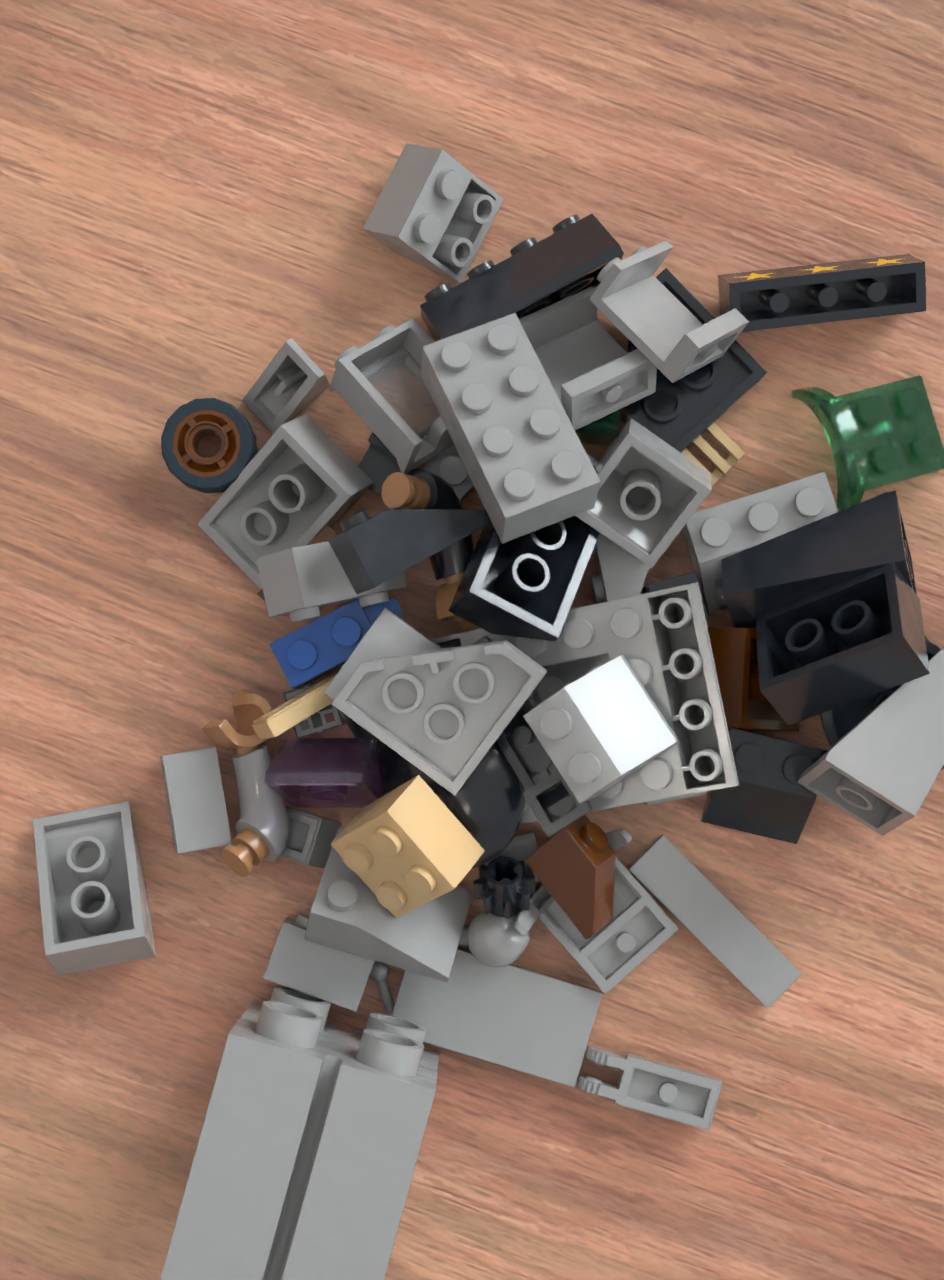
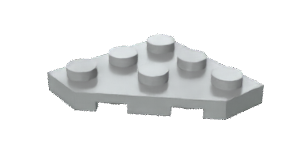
(441, 704)

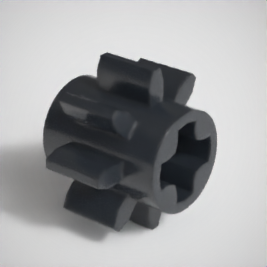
(504, 887)

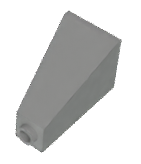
(889, 757)

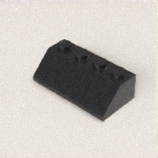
(526, 281)
(525, 582)

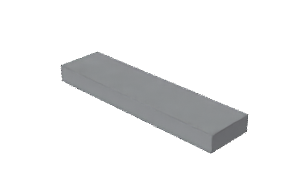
(715, 921)

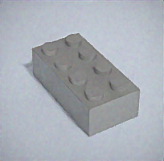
(509, 427)

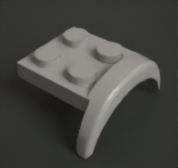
(621, 944)

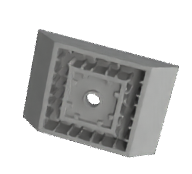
(672, 656)

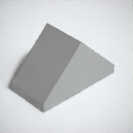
(286, 387)

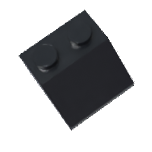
(768, 794)

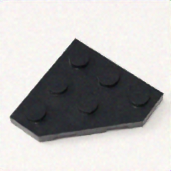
(690, 405)

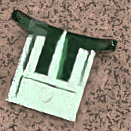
(877, 435)

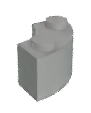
(311, 578)

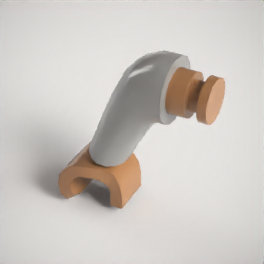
(263, 813)

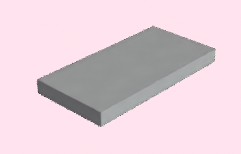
(504, 1016)

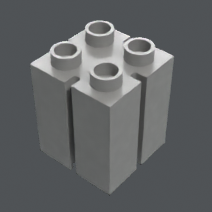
(304, 1147)

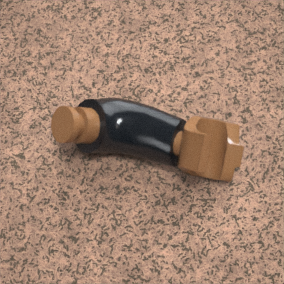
(429, 491)

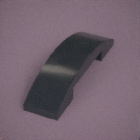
(544, 785)

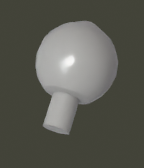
(494, 939)

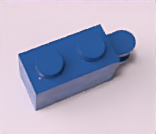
(326, 641)

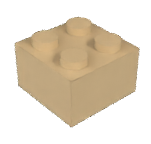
(408, 847)

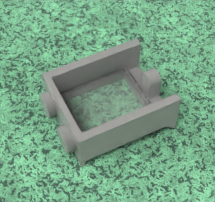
(390, 396)

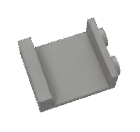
(657, 319)
(585, 362)

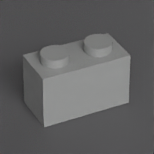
(317, 968)

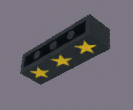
(825, 292)

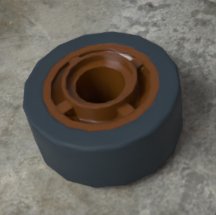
(189, 426)

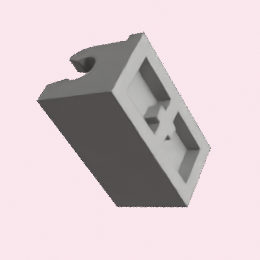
(195, 800)

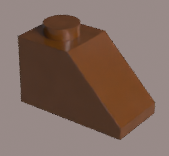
(579, 874)

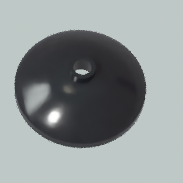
(486, 804)

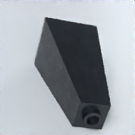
(815, 559)

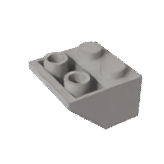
(433, 211)

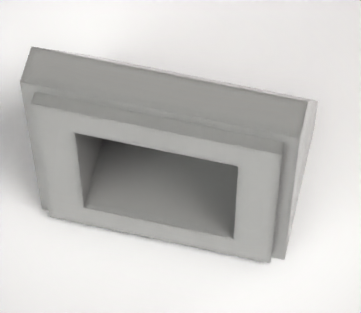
(309, 837)

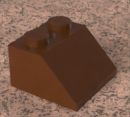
(738, 680)

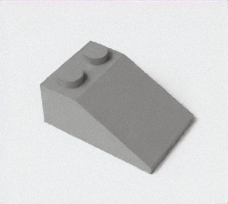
(284, 495)
(92, 889)
(354, 921)

